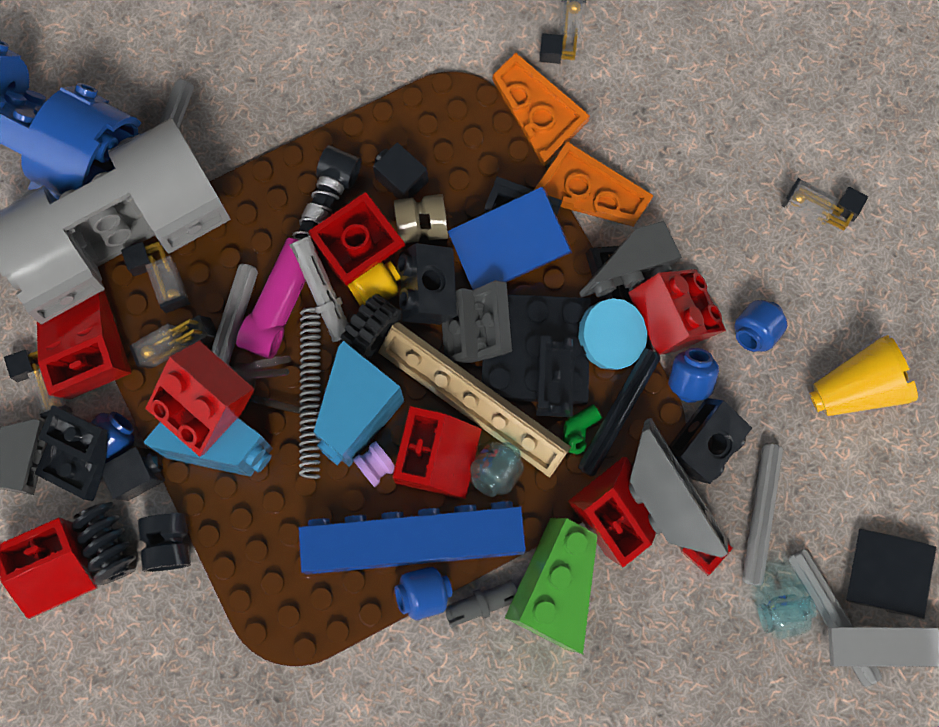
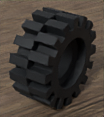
(370, 326)

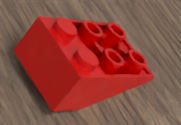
(81, 349)

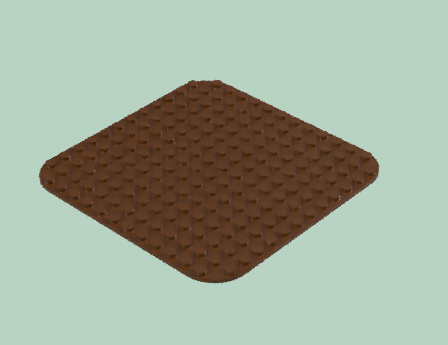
(251, 524)

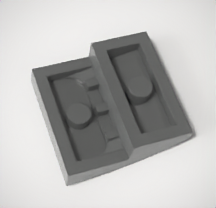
(480, 326)

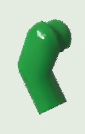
(575, 428)

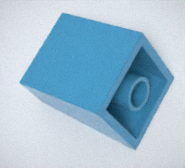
(354, 406)
(236, 451)

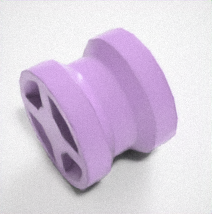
(374, 464)

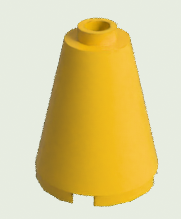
(866, 381)

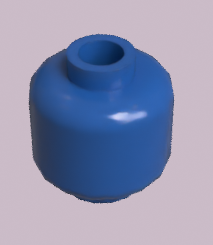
(760, 326)
(693, 375)
(118, 433)
(423, 593)

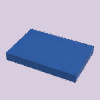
(510, 240)

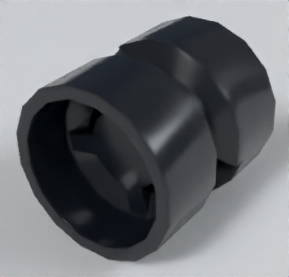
(164, 542)

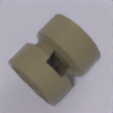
(408, 221)

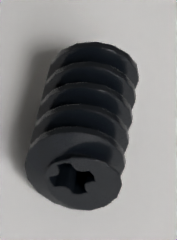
(103, 543)

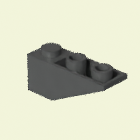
(639, 256)

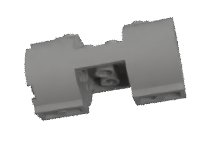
(56, 245)

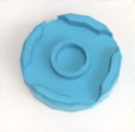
(613, 334)

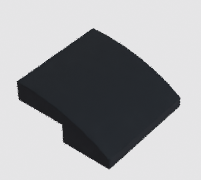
(73, 453)
(891, 573)

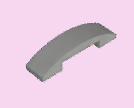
(884, 647)

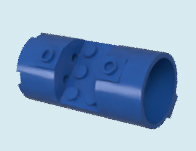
(62, 138)

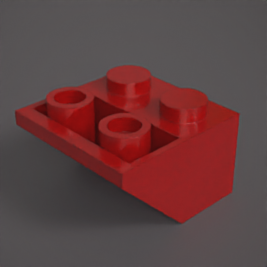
(677, 310)
(198, 397)
(436, 453)
(614, 515)
(45, 568)

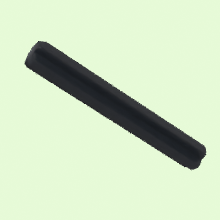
(619, 412)

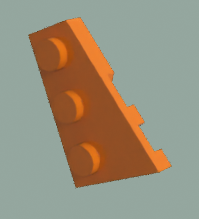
(539, 107)

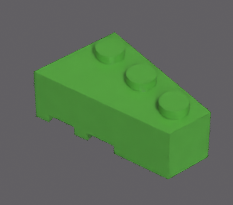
(557, 586)

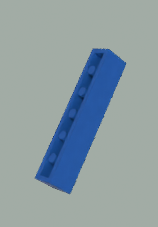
(411, 540)

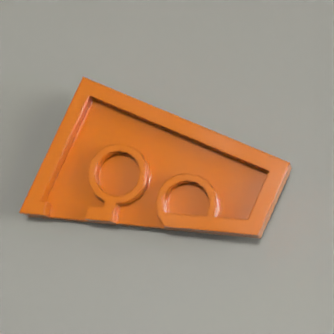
(593, 188)

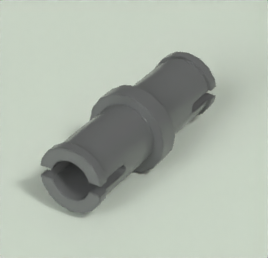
(480, 603)

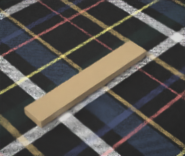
(473, 399)

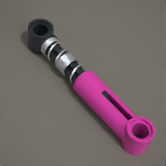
(264, 328)

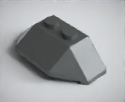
(672, 498)

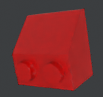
(355, 239)

